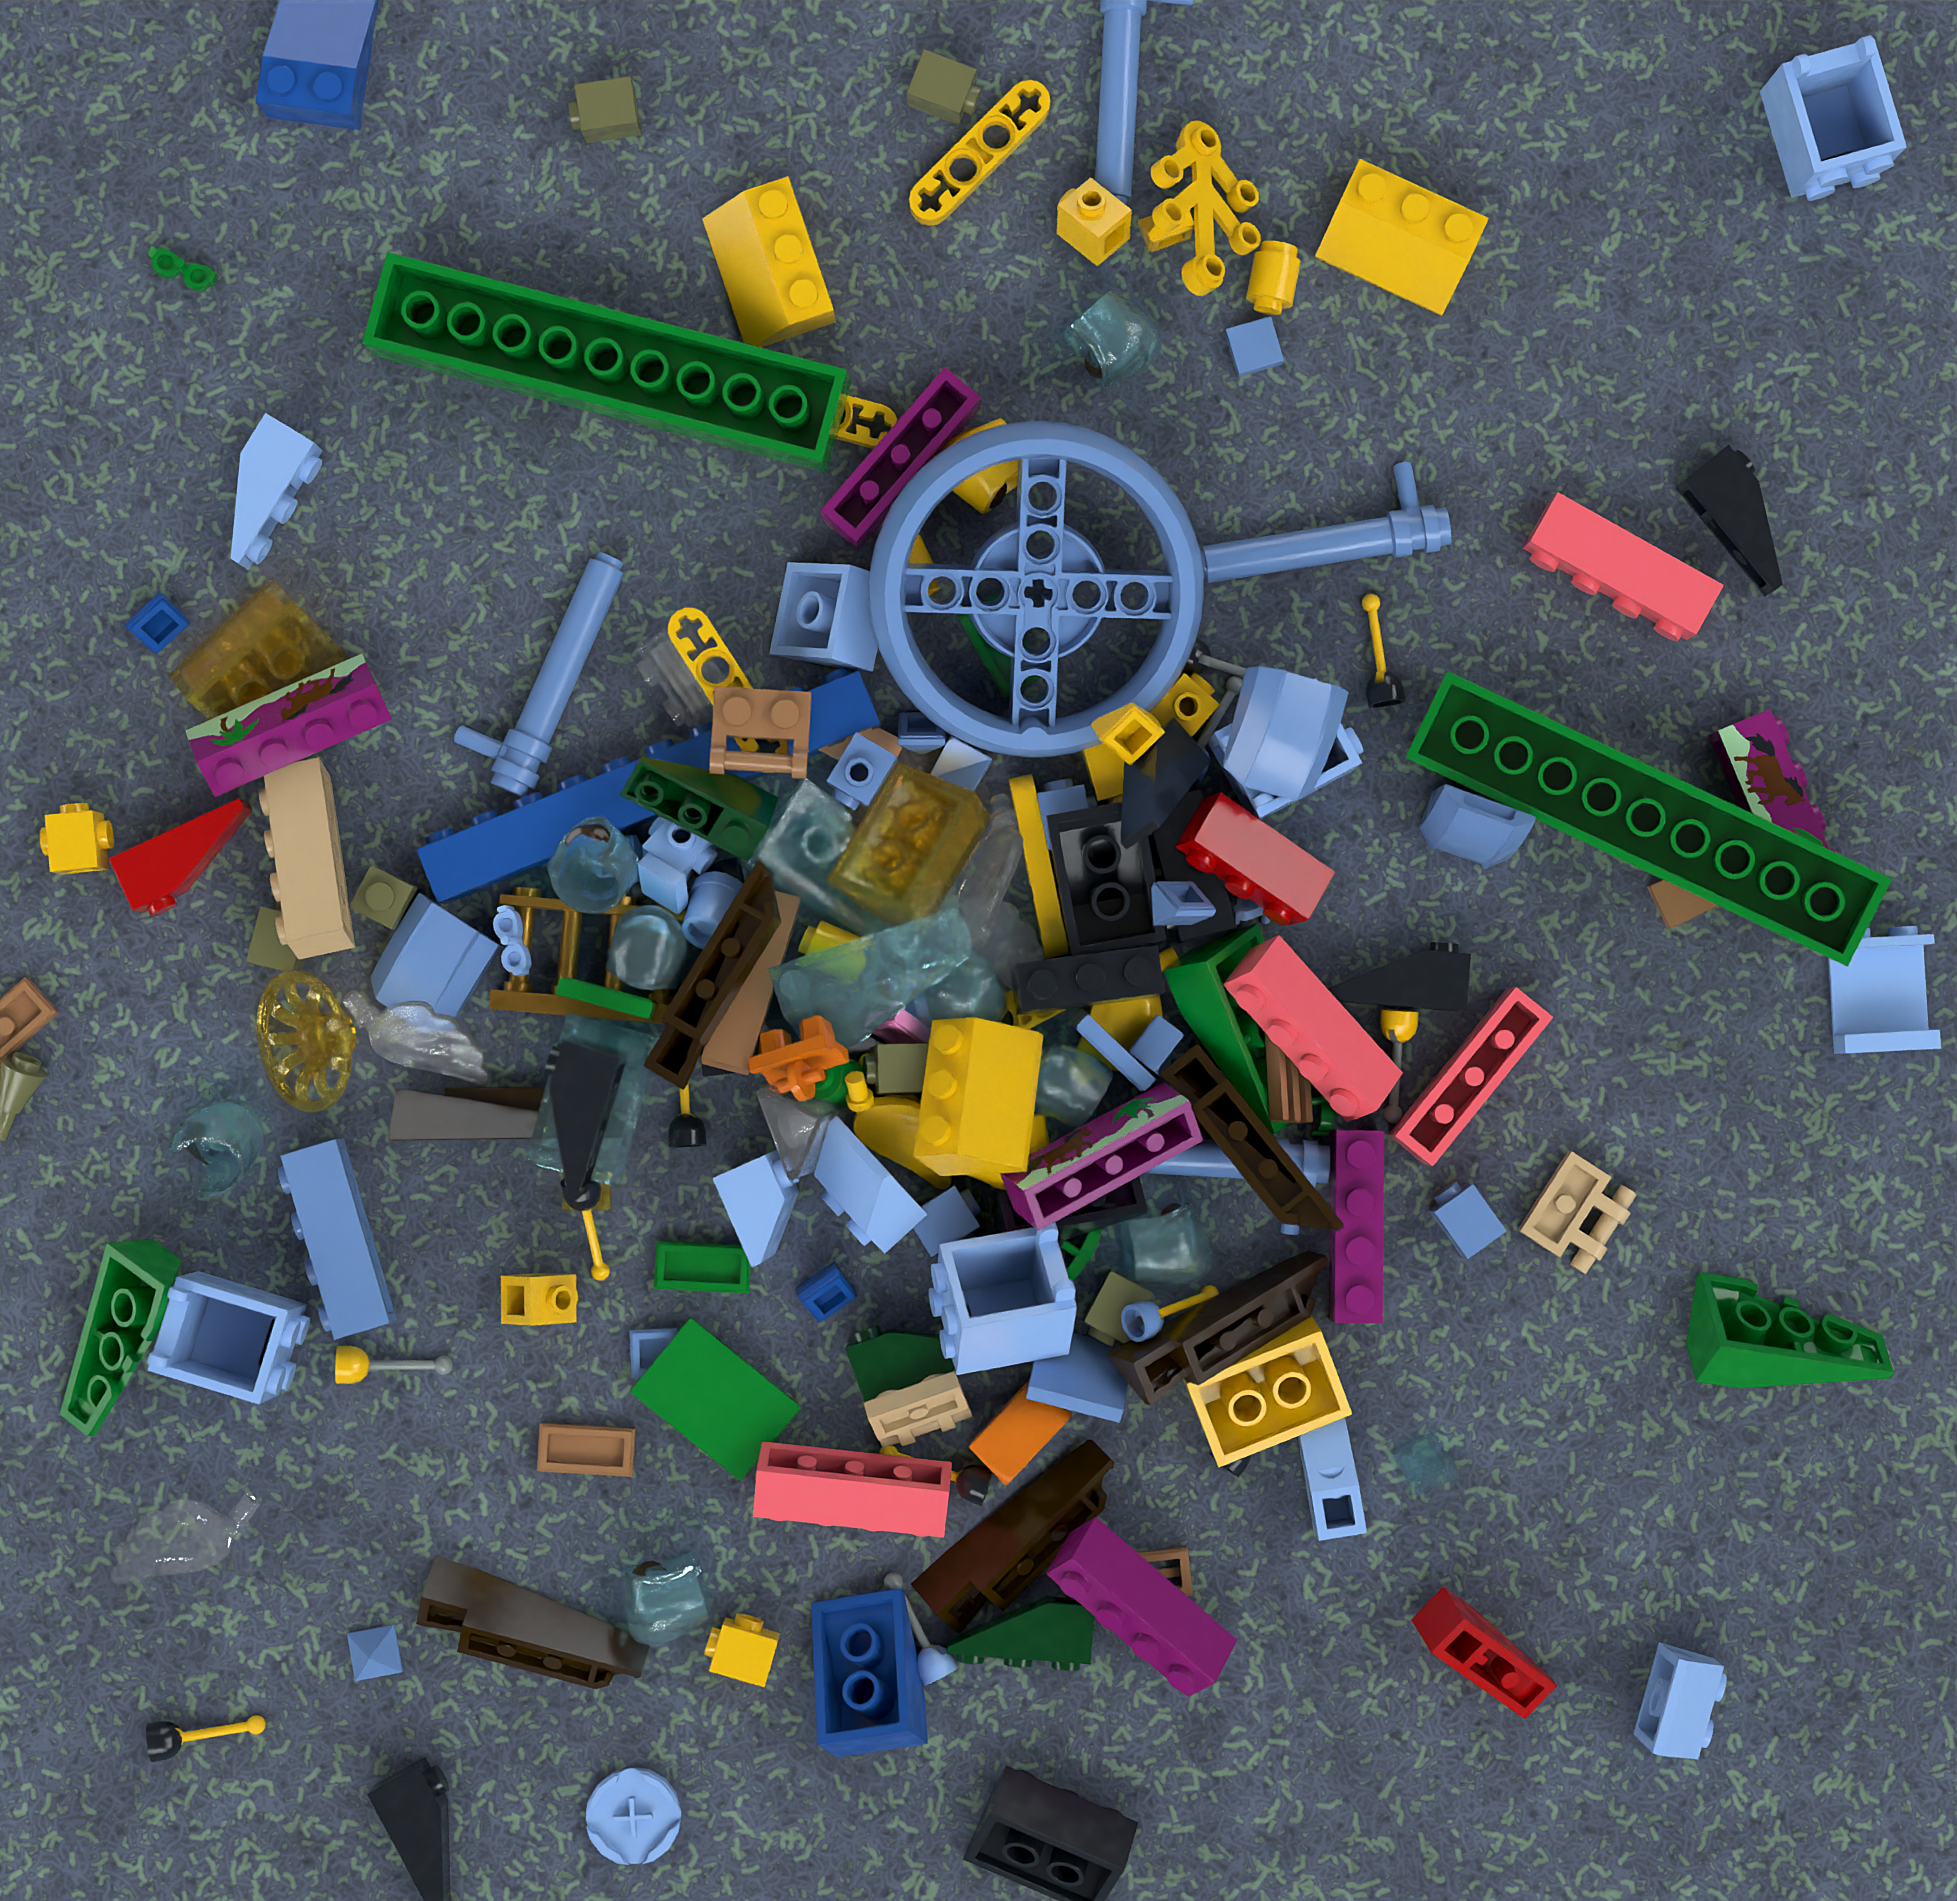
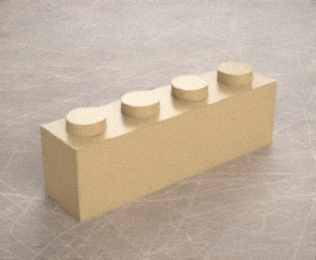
(307, 859)

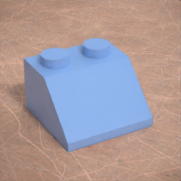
(825, 617)
(864, 1189)
(758, 1204)
(1680, 1702)

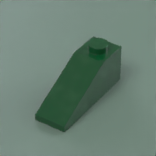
(894, 1359)

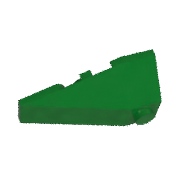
(1218, 1020)
(118, 1328)
(1758, 1343)

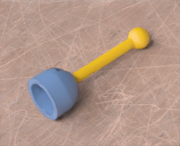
(1154, 1316)

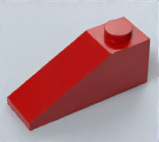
(173, 861)
(1481, 1653)

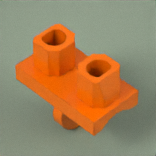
(799, 1064)

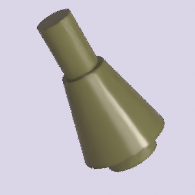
(18, 1082)

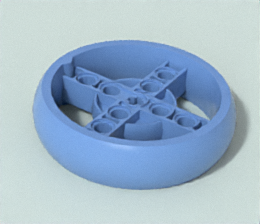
(1042, 457)

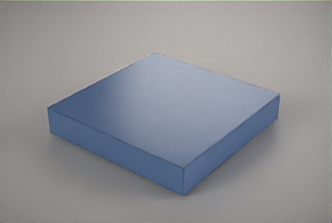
(1081, 1380)

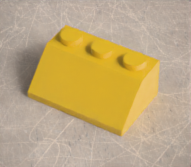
(1401, 237)
(768, 264)
(978, 1097)
(1270, 1395)

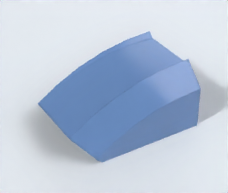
(1283, 731)
(1473, 826)
(433, 959)

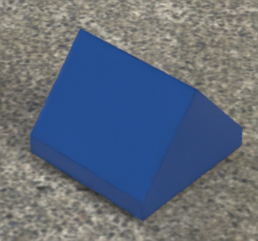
(157, 623)
(826, 1292)

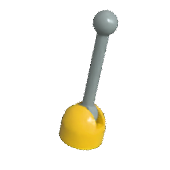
(1398, 1027)
(353, 1365)

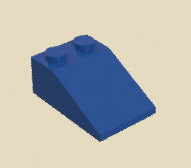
(317, 62)
(866, 1675)

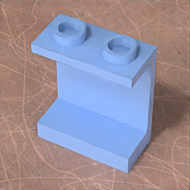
(1882, 995)

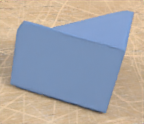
(961, 764)
(1156, 1045)

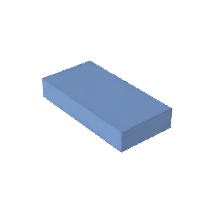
(1112, 1050)

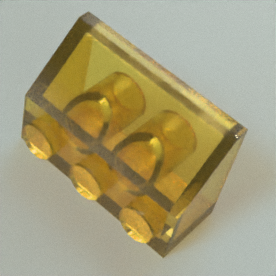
(256, 653)
(910, 846)

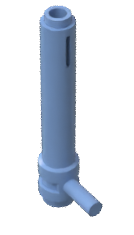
(1119, 93)
(1396, 534)
(529, 741)
(1209, 1161)

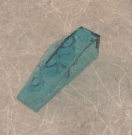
(802, 849)
(871, 976)

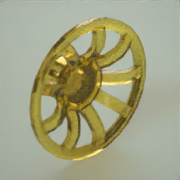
(320, 1038)

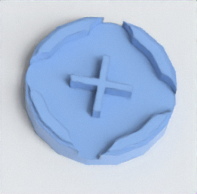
(633, 1816)

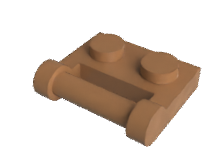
(760, 716)

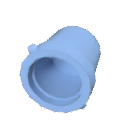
(707, 905)

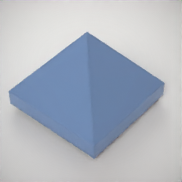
(919, 733)
(375, 1652)

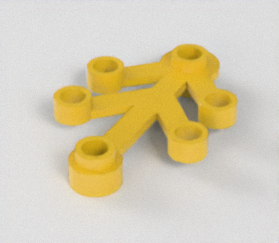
(1201, 149)

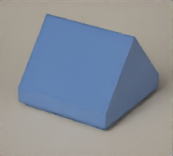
(1179, 903)

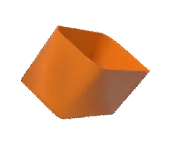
(1017, 1434)

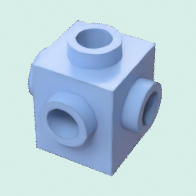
(668, 845)

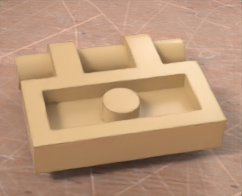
(1565, 1205)
(918, 1409)

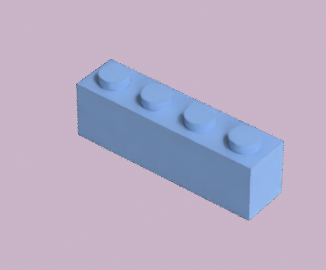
(337, 1239)

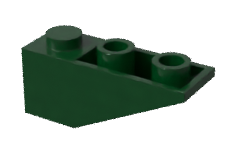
(709, 805)
(1043, 1630)

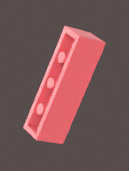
(1622, 568)
(1313, 1029)
(1470, 1076)
(852, 1489)

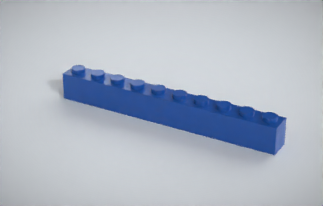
(528, 836)

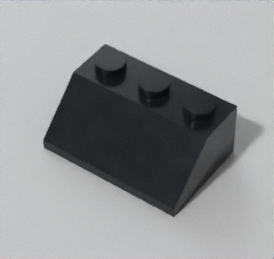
(1051, 1839)

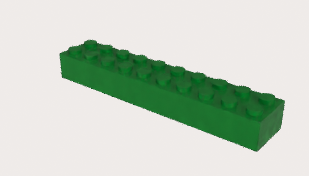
(607, 362)
(1648, 818)

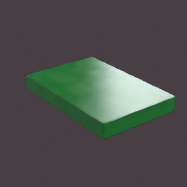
(715, 1398)

